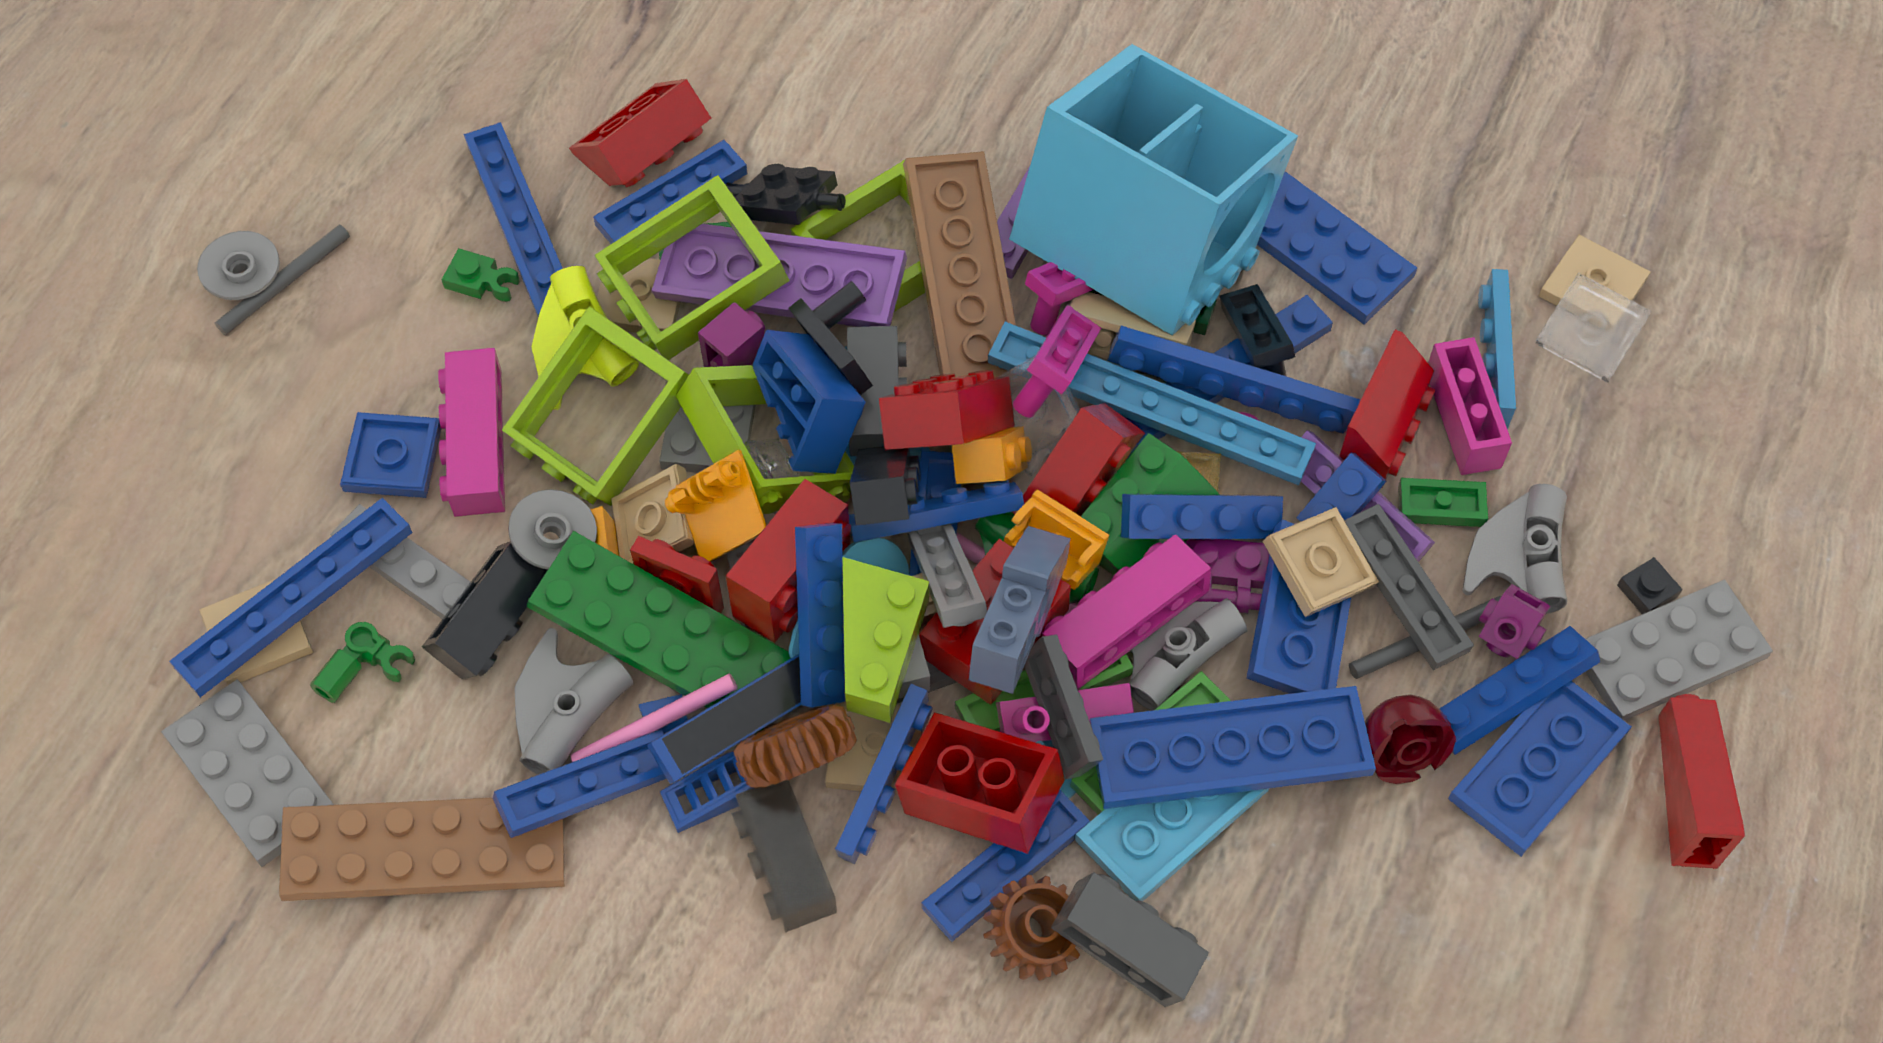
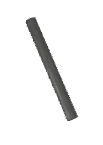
(283, 279)
(1407, 646)

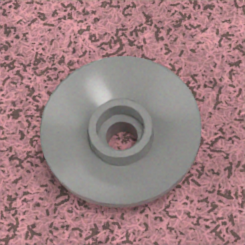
(238, 252)
(544, 513)

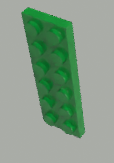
(648, 621)

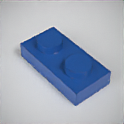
(1347, 489)

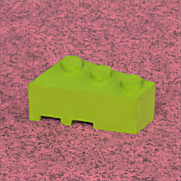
(880, 633)

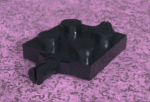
(787, 194)

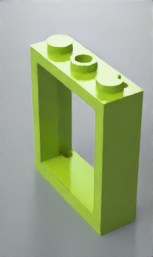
(859, 204)
(664, 230)
(557, 379)
(703, 401)

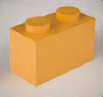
(992, 457)

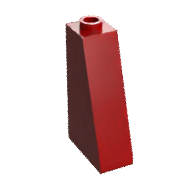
(1698, 784)

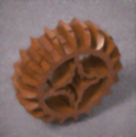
(795, 746)

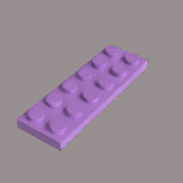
(715, 259)

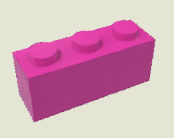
(1468, 406)

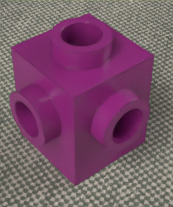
(1513, 622)

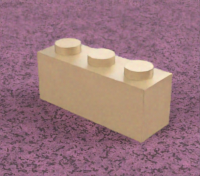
(1111, 316)

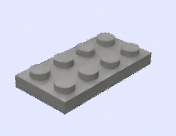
(1675, 650)
(244, 767)

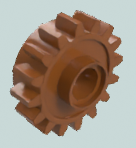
(1013, 929)

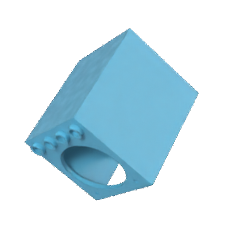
(1151, 187)

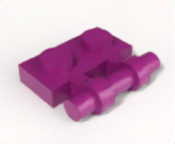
(1233, 564)

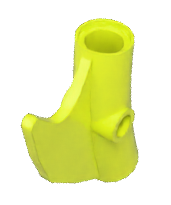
(562, 309)

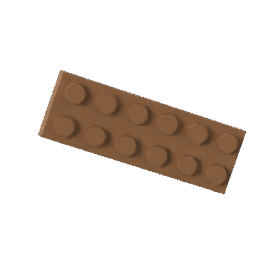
(959, 258)
(412, 850)

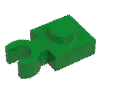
(475, 273)

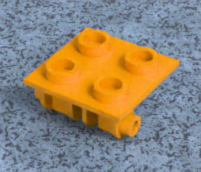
(719, 507)

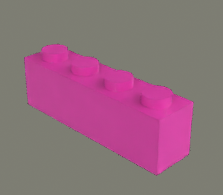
(473, 432)
(1130, 608)

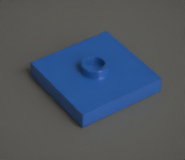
(391, 455)

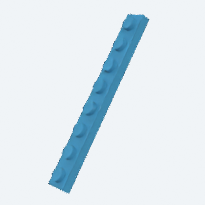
(1169, 409)

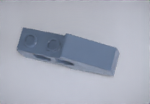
(1018, 608)

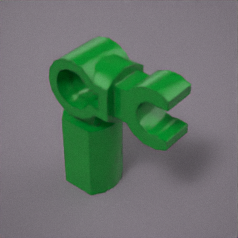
(362, 645)

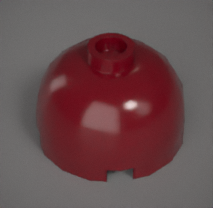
(1408, 737)

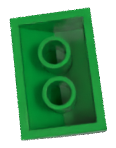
(1148, 470)

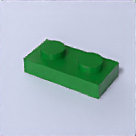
(1443, 501)

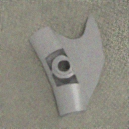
(1523, 546)
(1181, 648)
(561, 702)

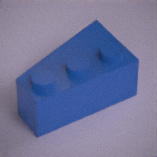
(810, 397)

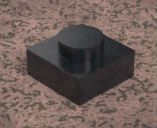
(1649, 586)

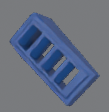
(703, 777)

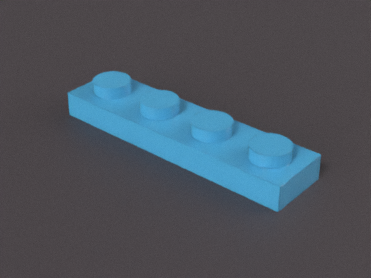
(1497, 334)

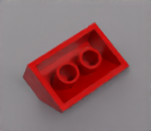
(643, 133)
(1390, 407)

